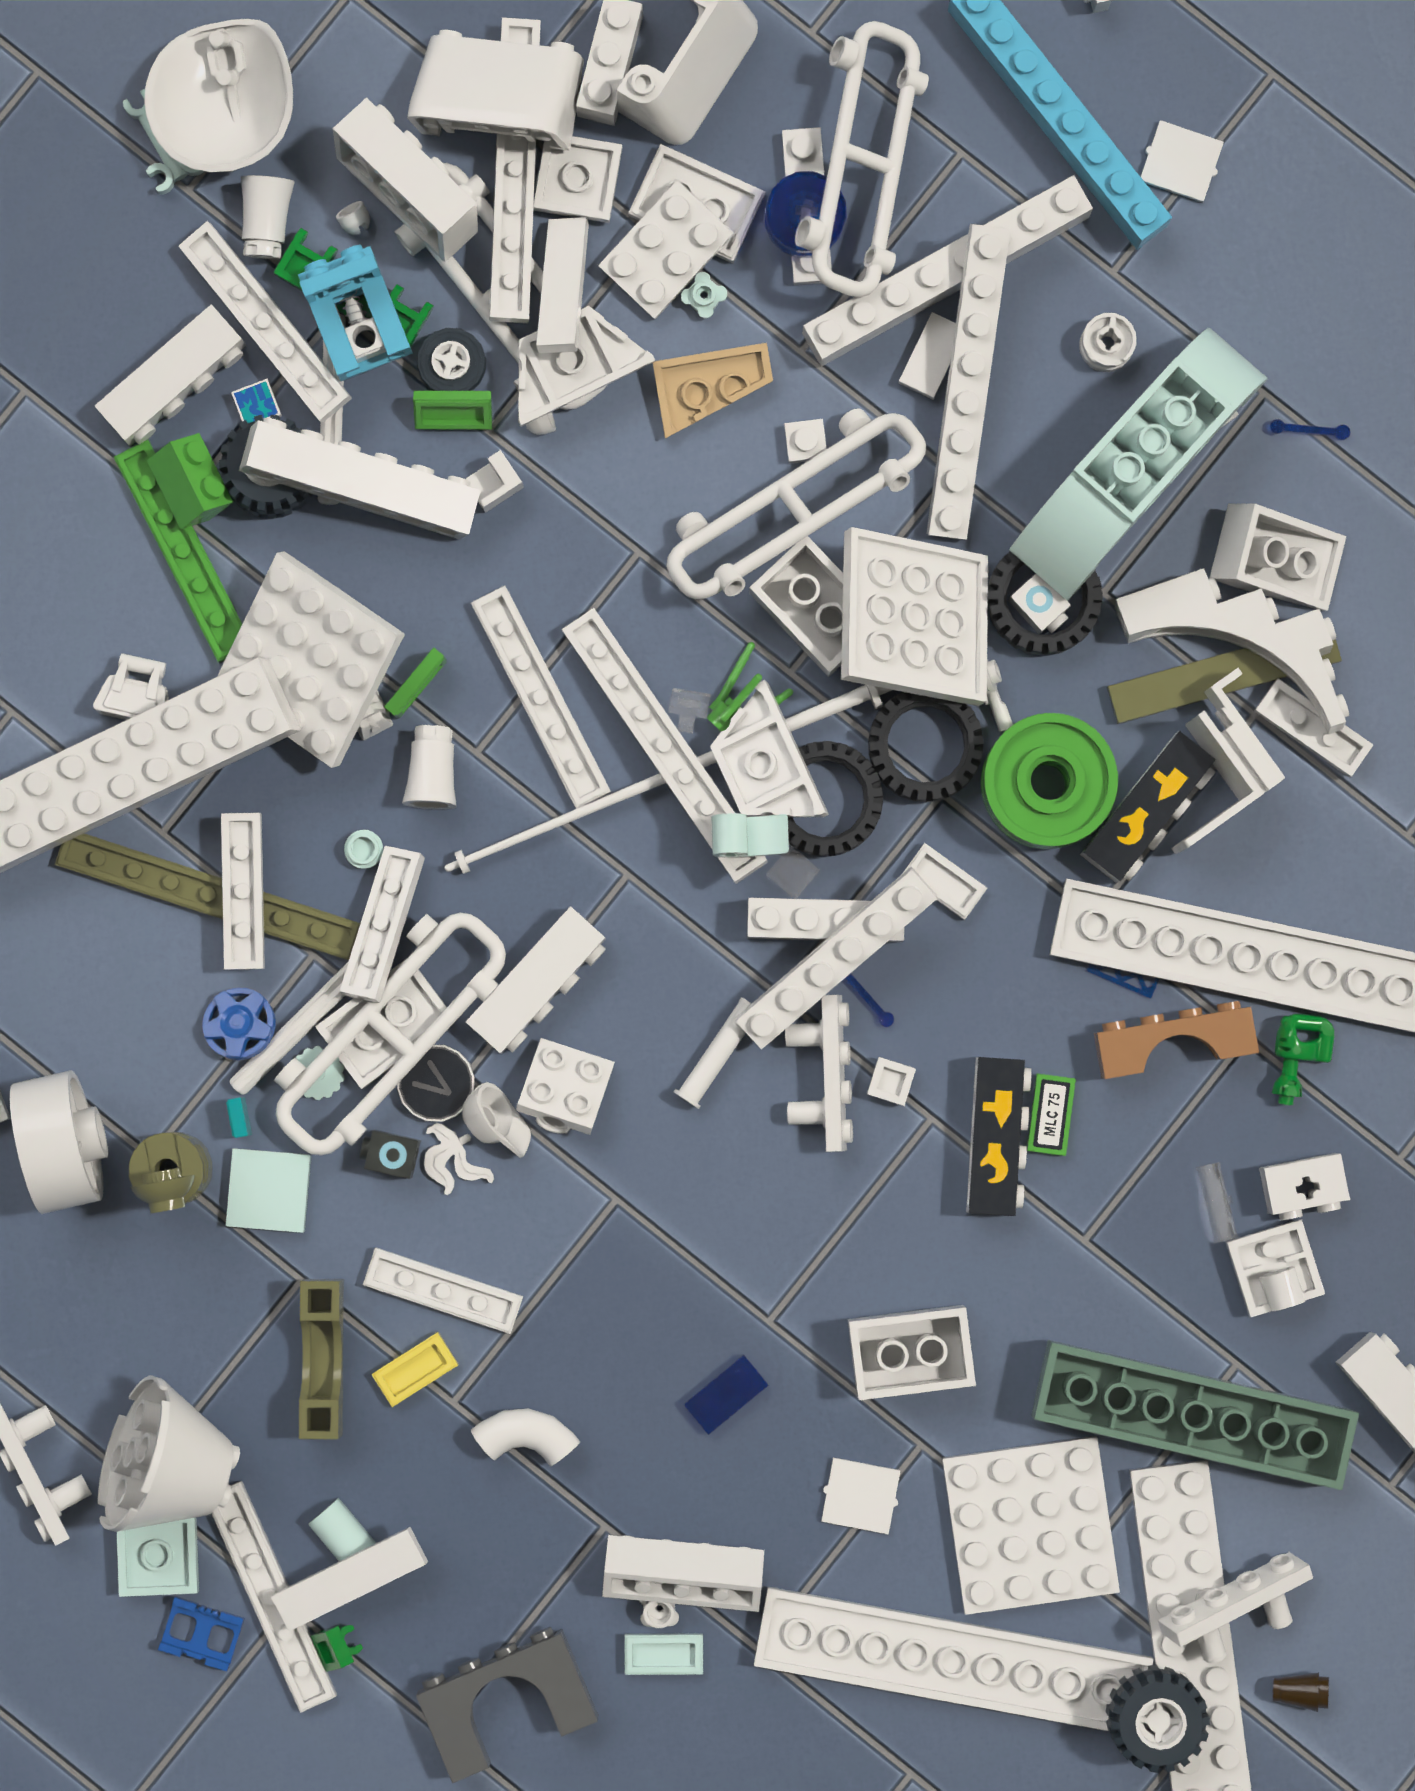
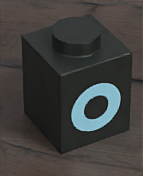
(390, 1153)

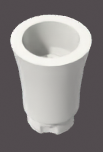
(265, 215)
(431, 769)

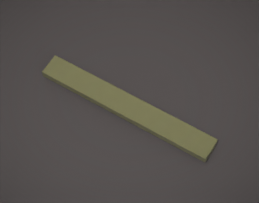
(204, 893)

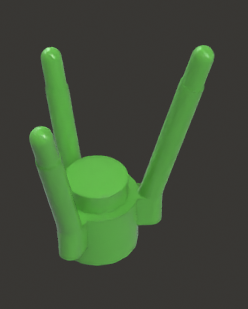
(725, 710)

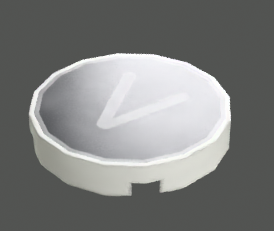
(437, 1084)

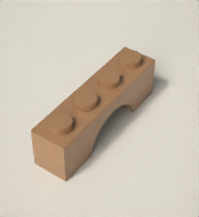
(1225, 1033)

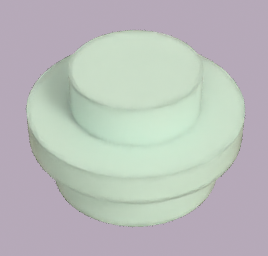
(363, 849)

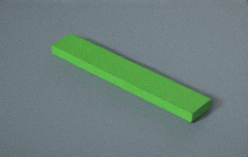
(183, 553)

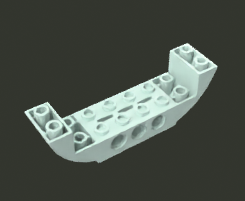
(1136, 461)

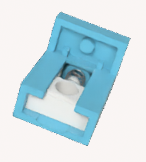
(342, 281)

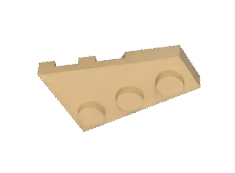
(707, 382)

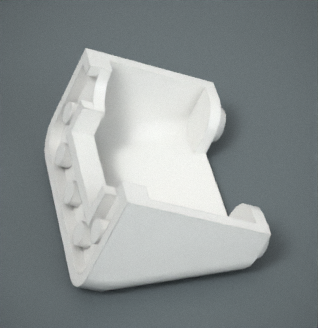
(497, 88)
(682, 96)

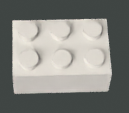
(807, 601)
(911, 1352)

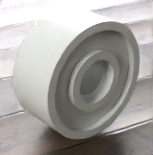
(58, 1141)

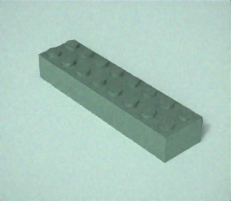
(1194, 1414)

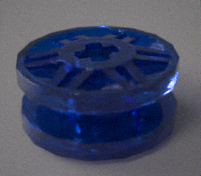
(788, 198)

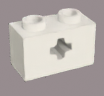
(1281, 1179)

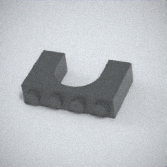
(543, 1662)

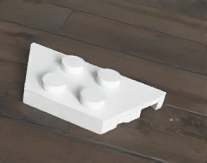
(560, 378)
(765, 762)

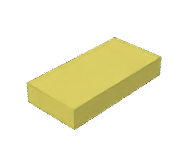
(415, 1369)

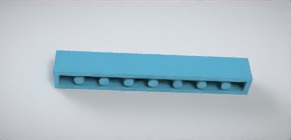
(1062, 118)

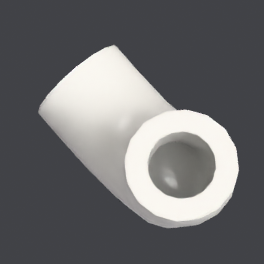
(525, 1429)

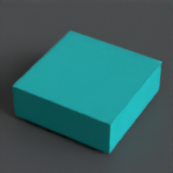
(239, 1117)

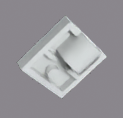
(564, 1088)
(1275, 1268)

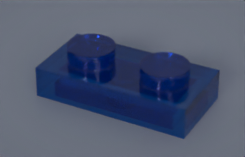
(726, 1394)

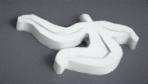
(438, 1155)

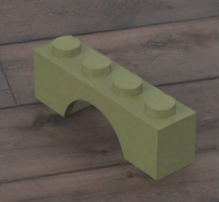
(322, 1359)

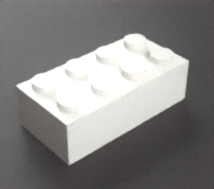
(406, 178)

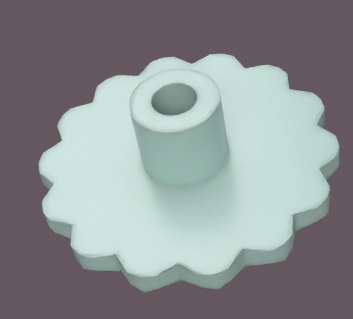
(328, 1081)

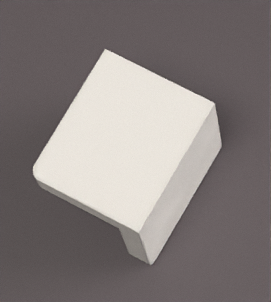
(495, 481)

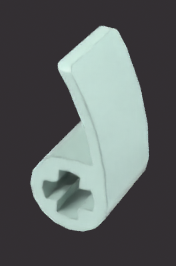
(749, 836)

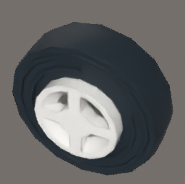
(454, 348)

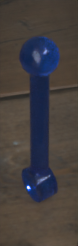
(1341, 432)
(885, 1018)

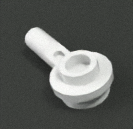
(998, 707)

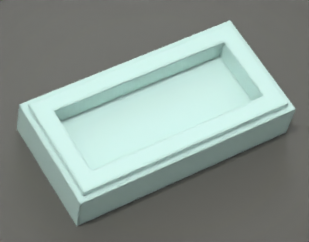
(664, 1654)

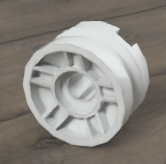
(1093, 348)

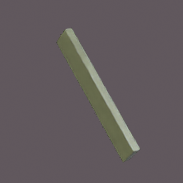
(1189, 682)

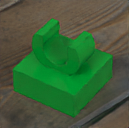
(333, 1648)

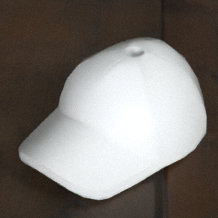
(495, 1120)

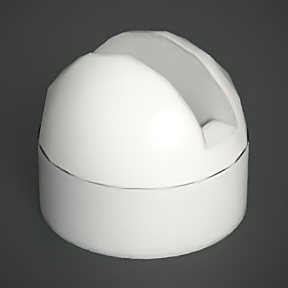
(353, 216)
(542, 425)

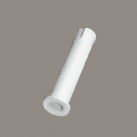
(713, 1058)

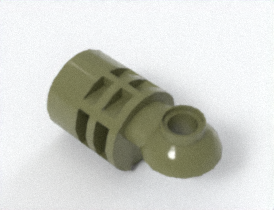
(172, 1187)

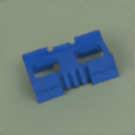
(198, 1646)

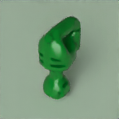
(1292, 1050)

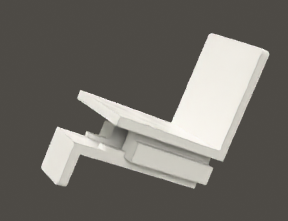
(1237, 754)

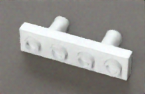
(836, 1054)
(47, 1502)
(1221, 1605)

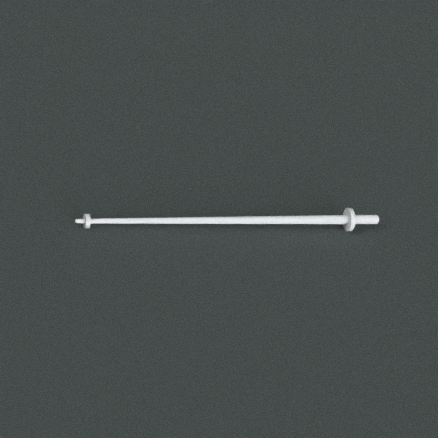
(795, 722)

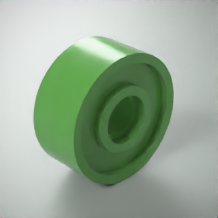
(1076, 753)

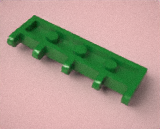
(299, 256)

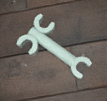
(171, 168)

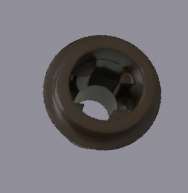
(1302, 1691)

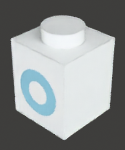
(1040, 605)

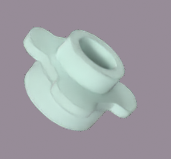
(704, 284)

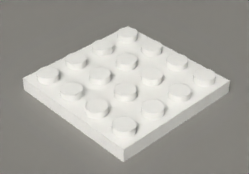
(914, 617)
(323, 651)
(1030, 1525)

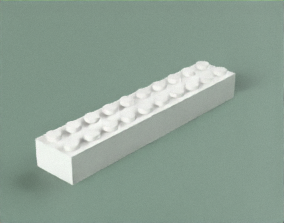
(142, 760)

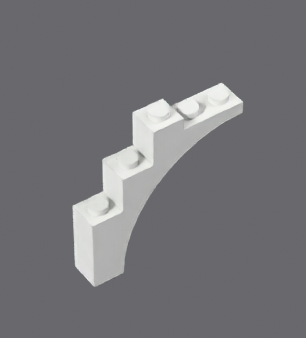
(1294, 645)

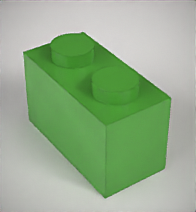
(189, 481)

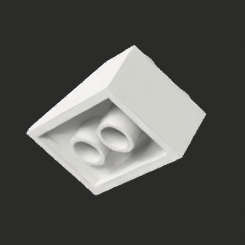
(1277, 554)

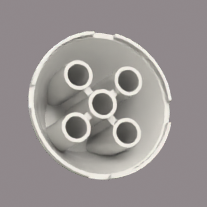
(163, 1462)

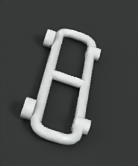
(817, 234)
(480, 301)
(857, 430)
(298, 1079)

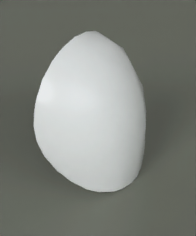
(220, 95)

